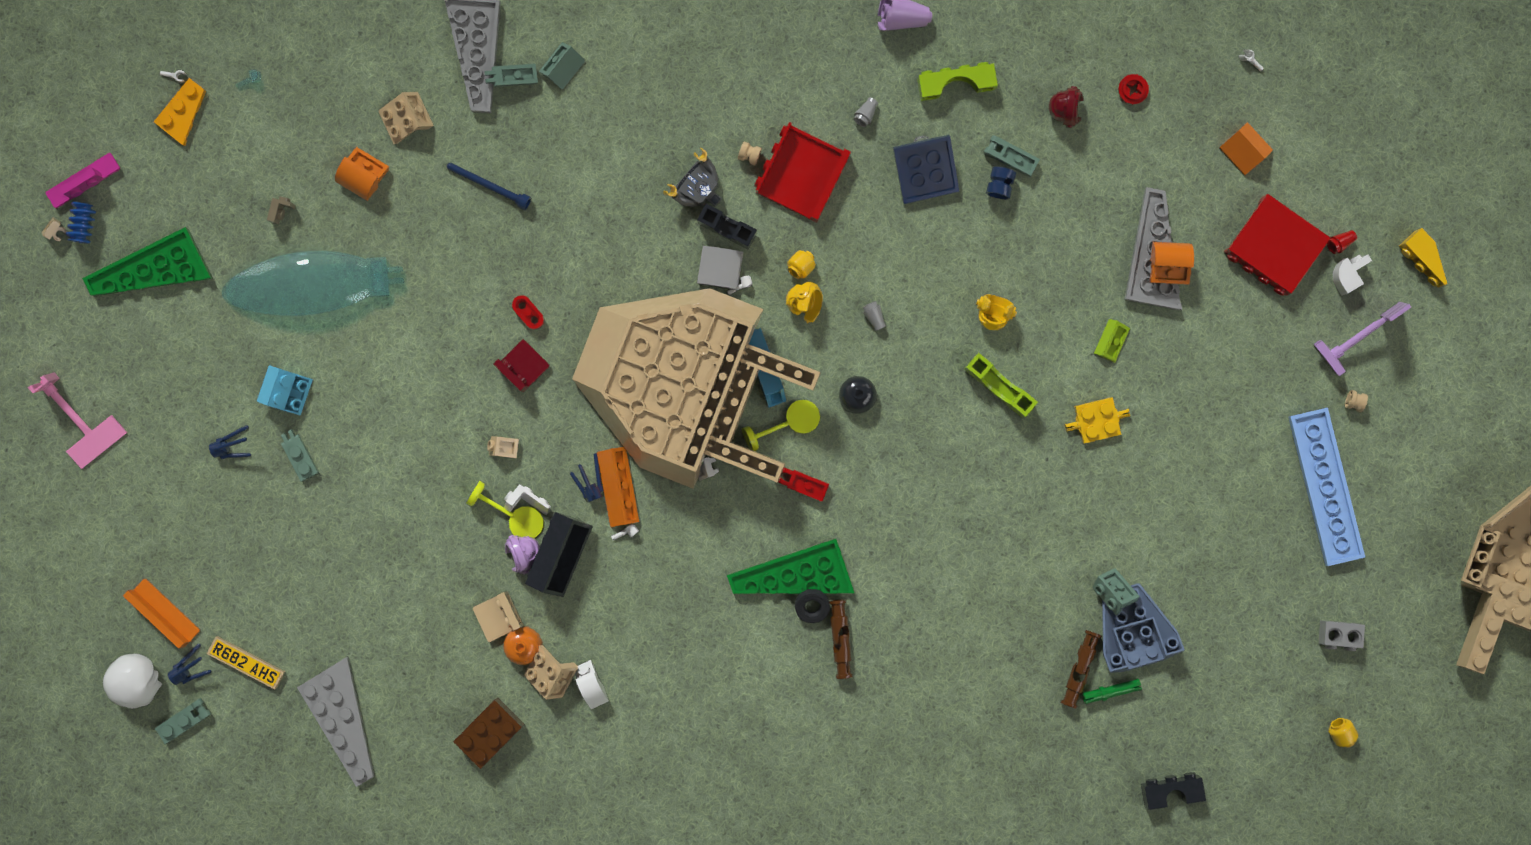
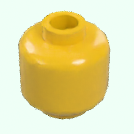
(801, 264)
(1343, 732)

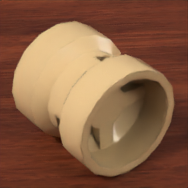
(749, 153)

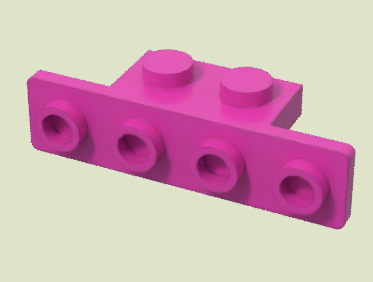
(83, 180)

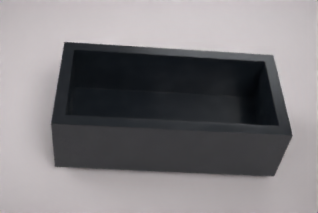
(558, 554)

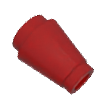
(1340, 242)

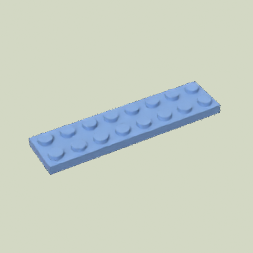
(1326, 487)

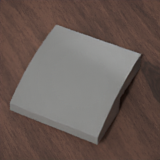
(720, 267)

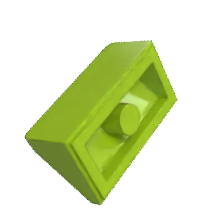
(1112, 340)

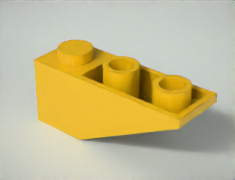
(1425, 255)

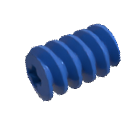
(80, 220)

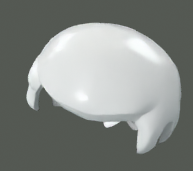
(131, 681)

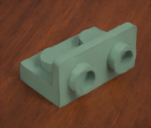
(1115, 591)

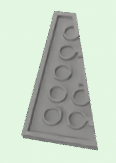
(475, 38)
(1152, 227)
(338, 713)

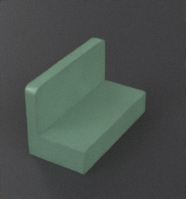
(562, 65)

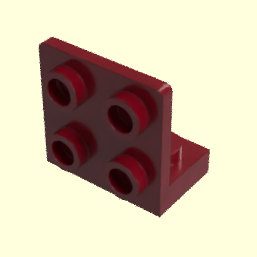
(522, 365)

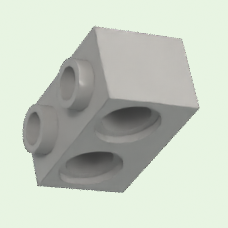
(1341, 632)

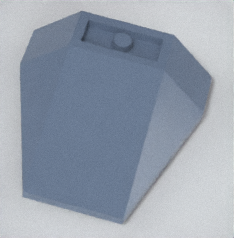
(1138, 635)

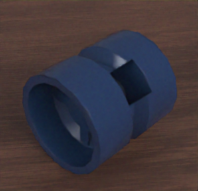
(1001, 182)

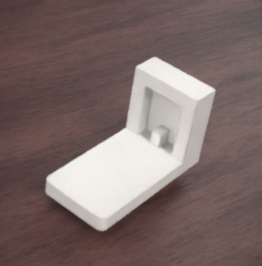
(526, 494)

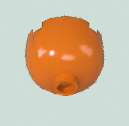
(522, 645)

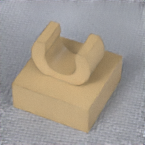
(51, 229)

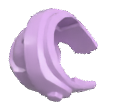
(523, 552)

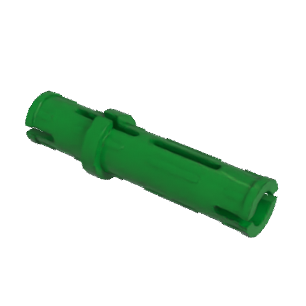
(1104, 693)

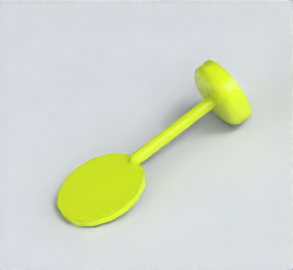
(801, 417)
(522, 522)

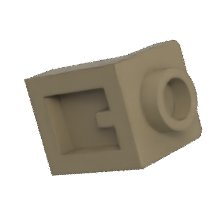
(276, 209)

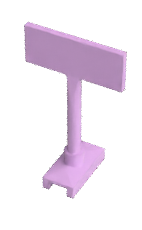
(1334, 354)

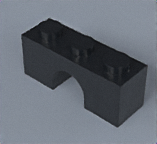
(726, 227)
(1156, 791)

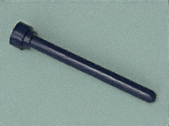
(520, 200)

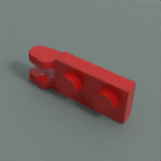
(805, 484)

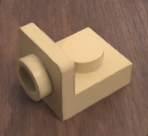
(503, 447)

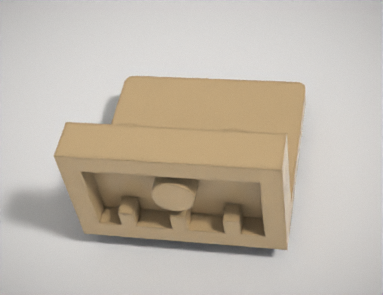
(404, 116)
(497, 616)
(549, 675)

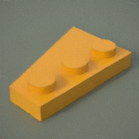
(181, 111)

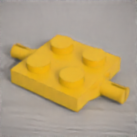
(1097, 420)

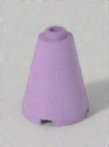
(902, 15)

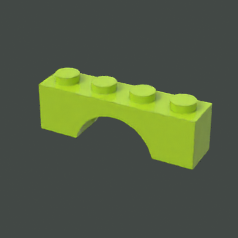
(980, 77)
(1002, 388)

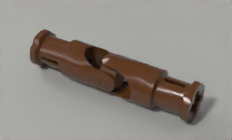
(841, 644)
(1085, 656)

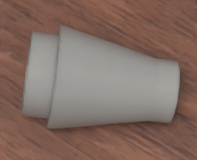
(865, 113)
(874, 315)

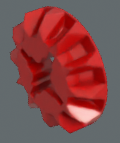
(1130, 81)

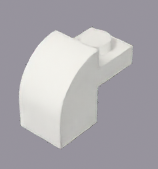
(1345, 274)
(590, 685)

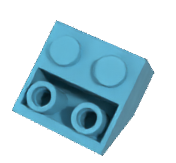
(284, 390)

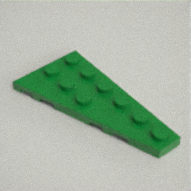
(162, 263)
(811, 568)

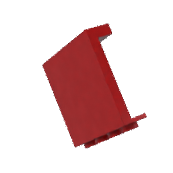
(801, 172)
(1277, 245)

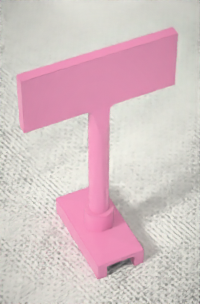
(95, 440)

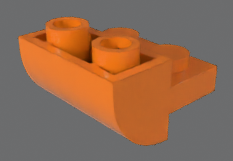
(361, 173)
(1171, 262)

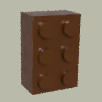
(489, 732)

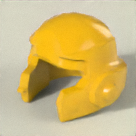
(805, 299)
(995, 311)

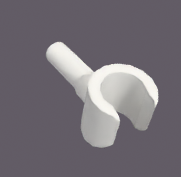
(1250, 57)
(173, 75)
(745, 283)
(631, 530)

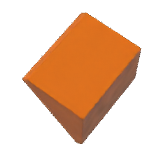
(1246, 148)

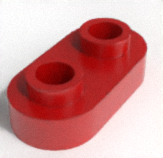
(528, 312)

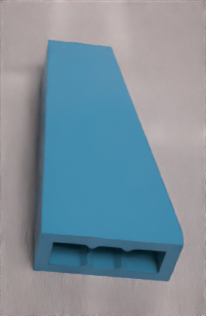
(770, 384)

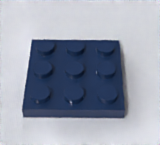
(926, 169)

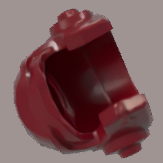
(1064, 106)

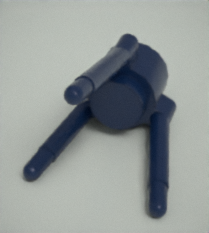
(221, 446)
(591, 491)
(180, 673)

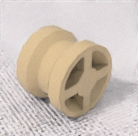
(1356, 401)

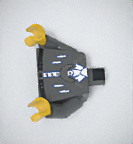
(697, 184)

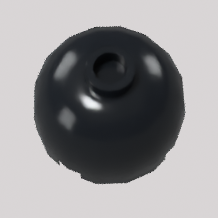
(857, 395)

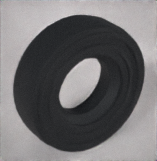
(808, 595)

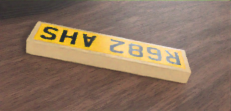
(246, 662)

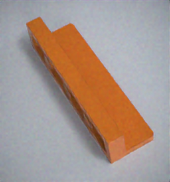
(617, 486)
(162, 613)

